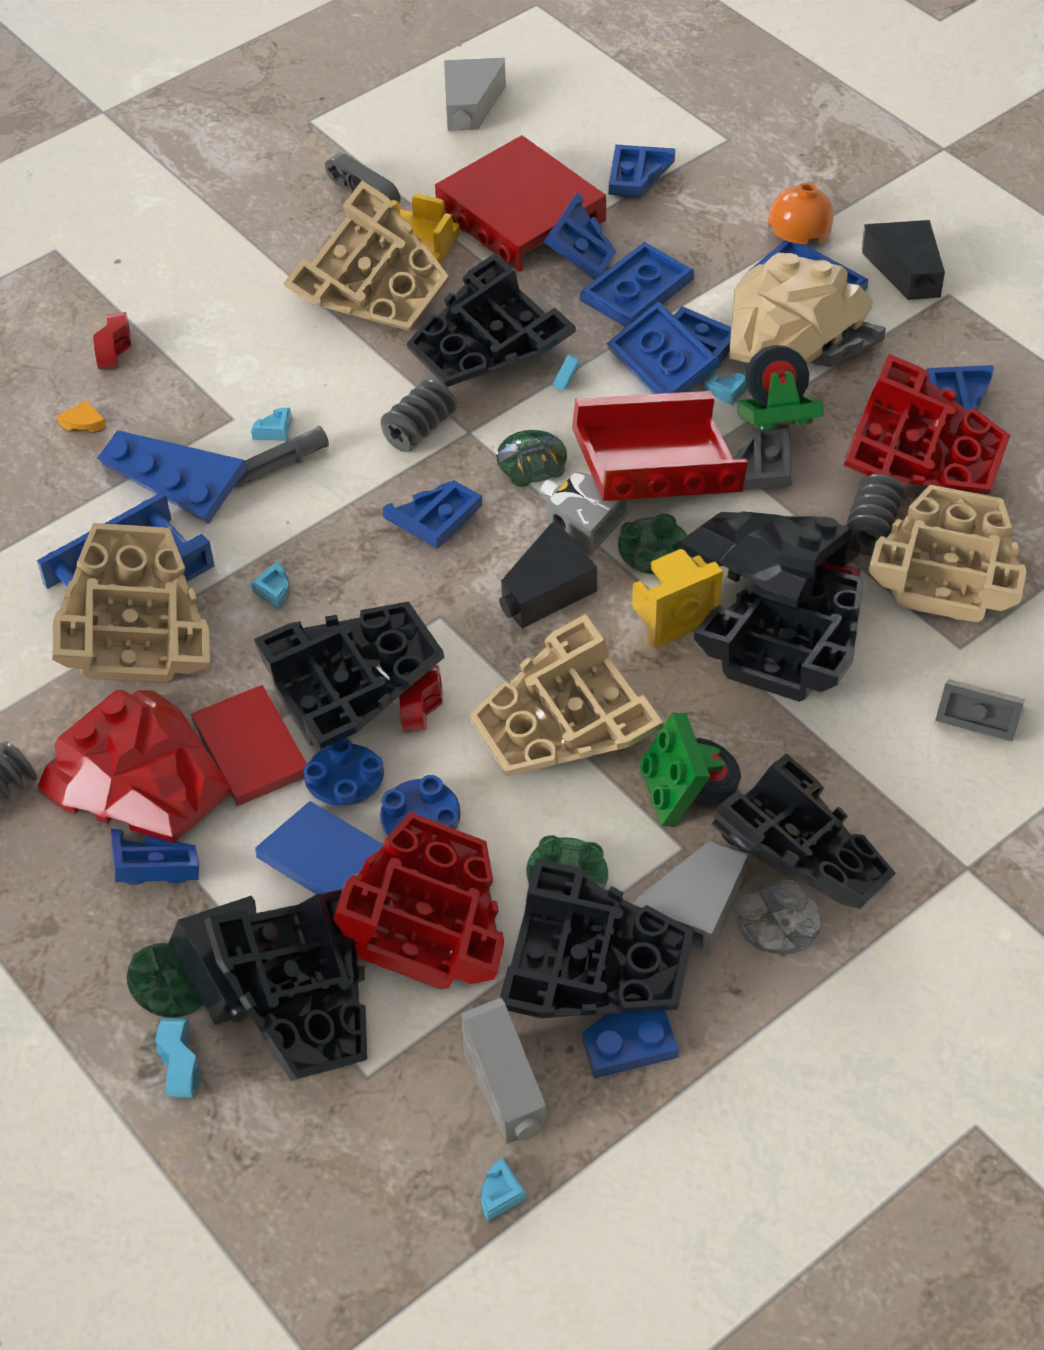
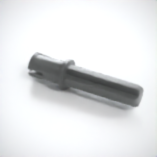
(284, 454)

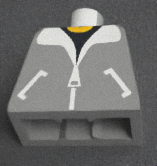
(582, 510)

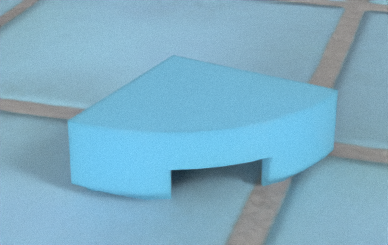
(566, 372)
(727, 388)
(273, 426)
(272, 585)
(500, 1191)

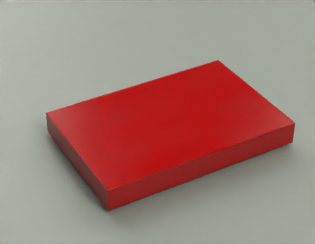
(250, 744)

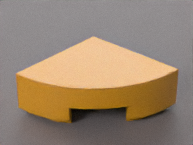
(81, 417)

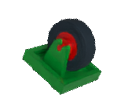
(778, 385)
(686, 770)

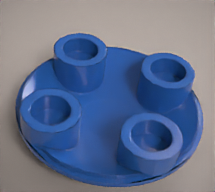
(344, 773)
(423, 797)

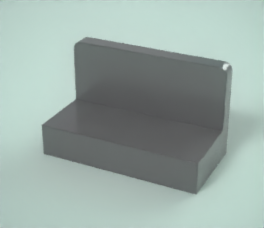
(979, 710)

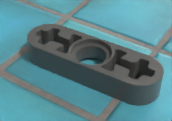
(349, 173)

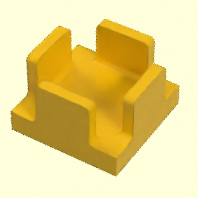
(431, 224)
(682, 600)

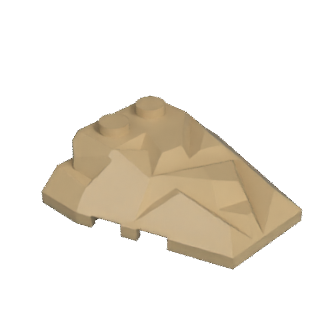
(371, 266)
(795, 306)
(951, 556)
(130, 609)
(563, 705)

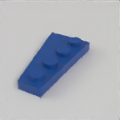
(186, 475)

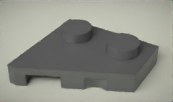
(851, 344)
(767, 458)

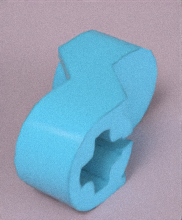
(183, 1067)

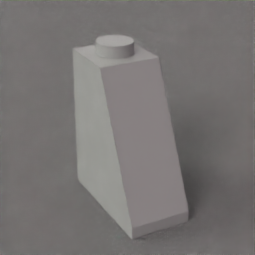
(472, 90)
(700, 892)
(503, 1071)

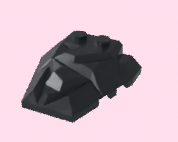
(486, 326)
(773, 550)
(786, 646)
(347, 670)
(800, 836)
(592, 950)
(296, 982)

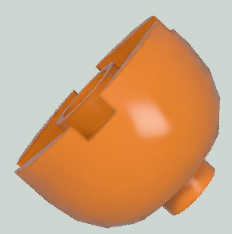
(801, 214)

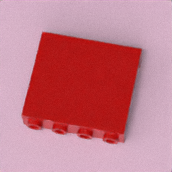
(515, 198)
(655, 446)

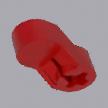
(112, 340)
(421, 700)

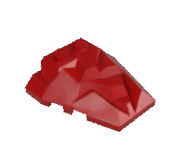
(924, 434)
(135, 765)
(425, 906)

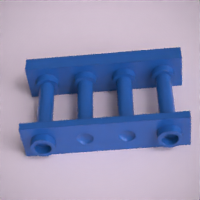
(153, 512)

